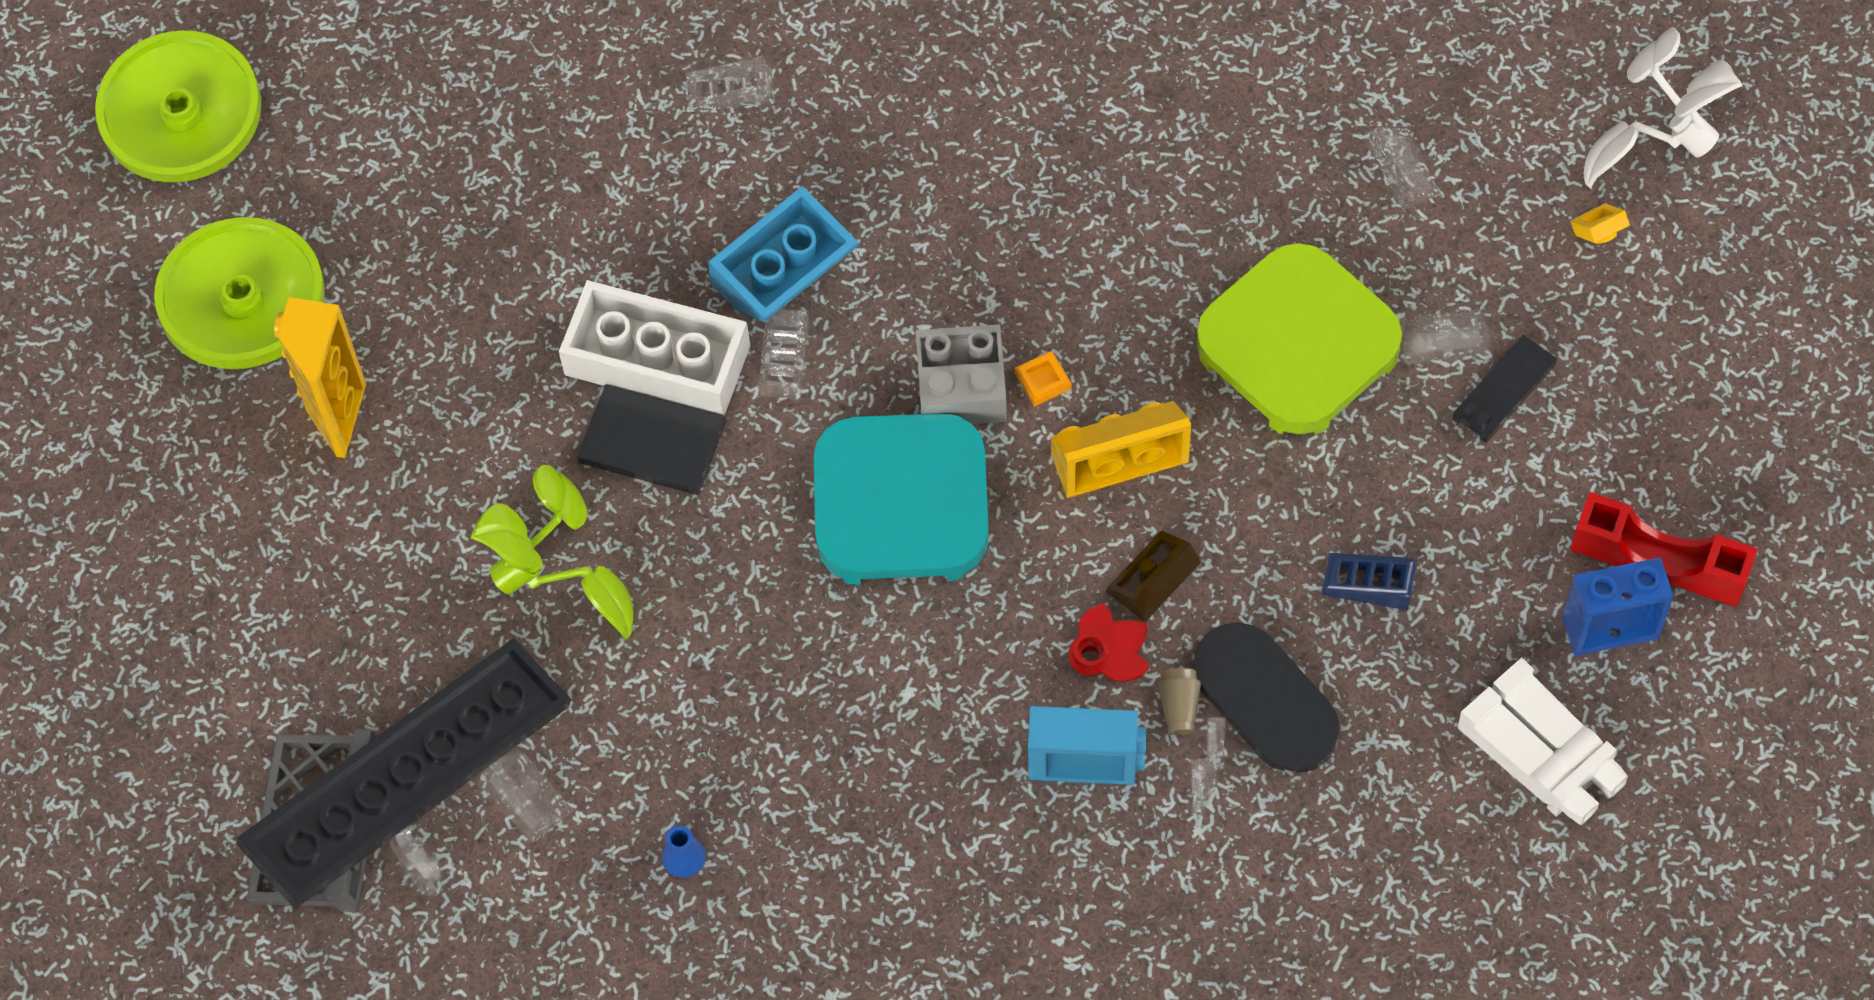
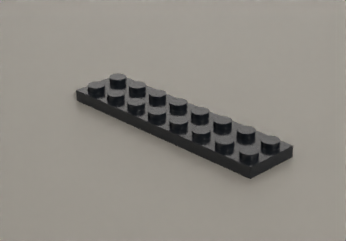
(403, 773)

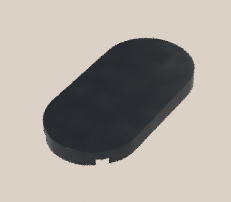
(1266, 697)

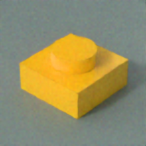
(1600, 223)

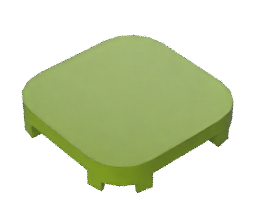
(1299, 338)

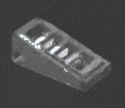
(746, 96)
(785, 328)

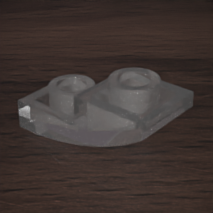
(413, 859)

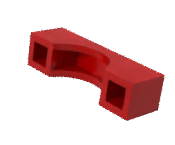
(1707, 566)

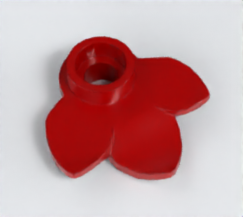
(1113, 642)

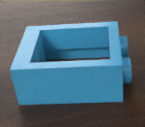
(1085, 745)

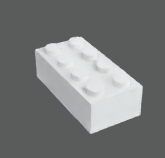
(655, 348)

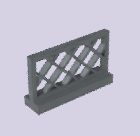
(345, 890)

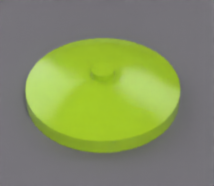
(178, 106)
(227, 287)

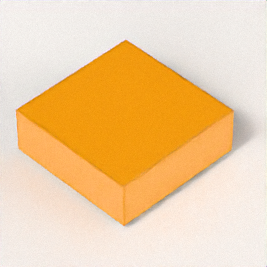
(1043, 378)

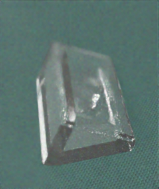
(1403, 166)
(1444, 337)
(524, 795)

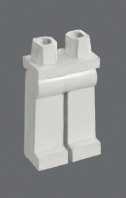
(1542, 743)

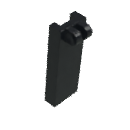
(1505, 388)

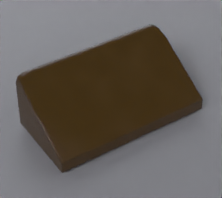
(1154, 574)

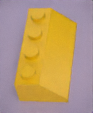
(323, 367)

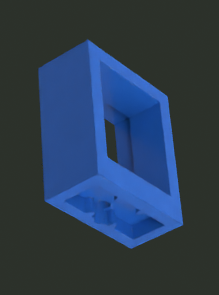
(1598, 607)

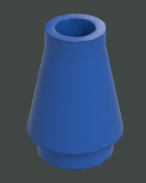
(682, 852)

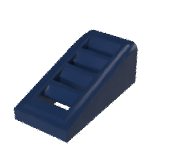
(1366, 593)

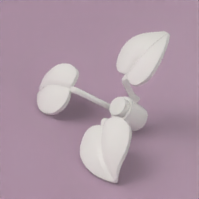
(1686, 126)

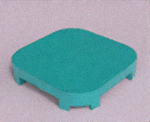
(900, 497)

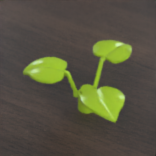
(520, 564)

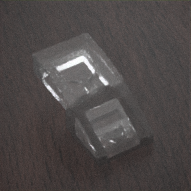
(1205, 772)

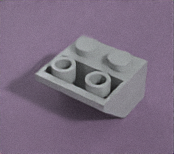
(962, 373)

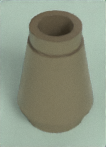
(1179, 699)

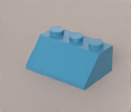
(780, 256)

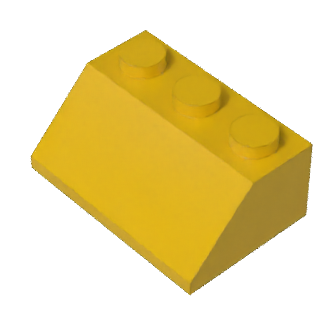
(1121, 447)

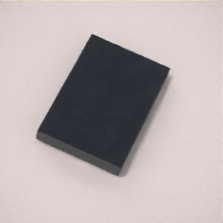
(651, 439)

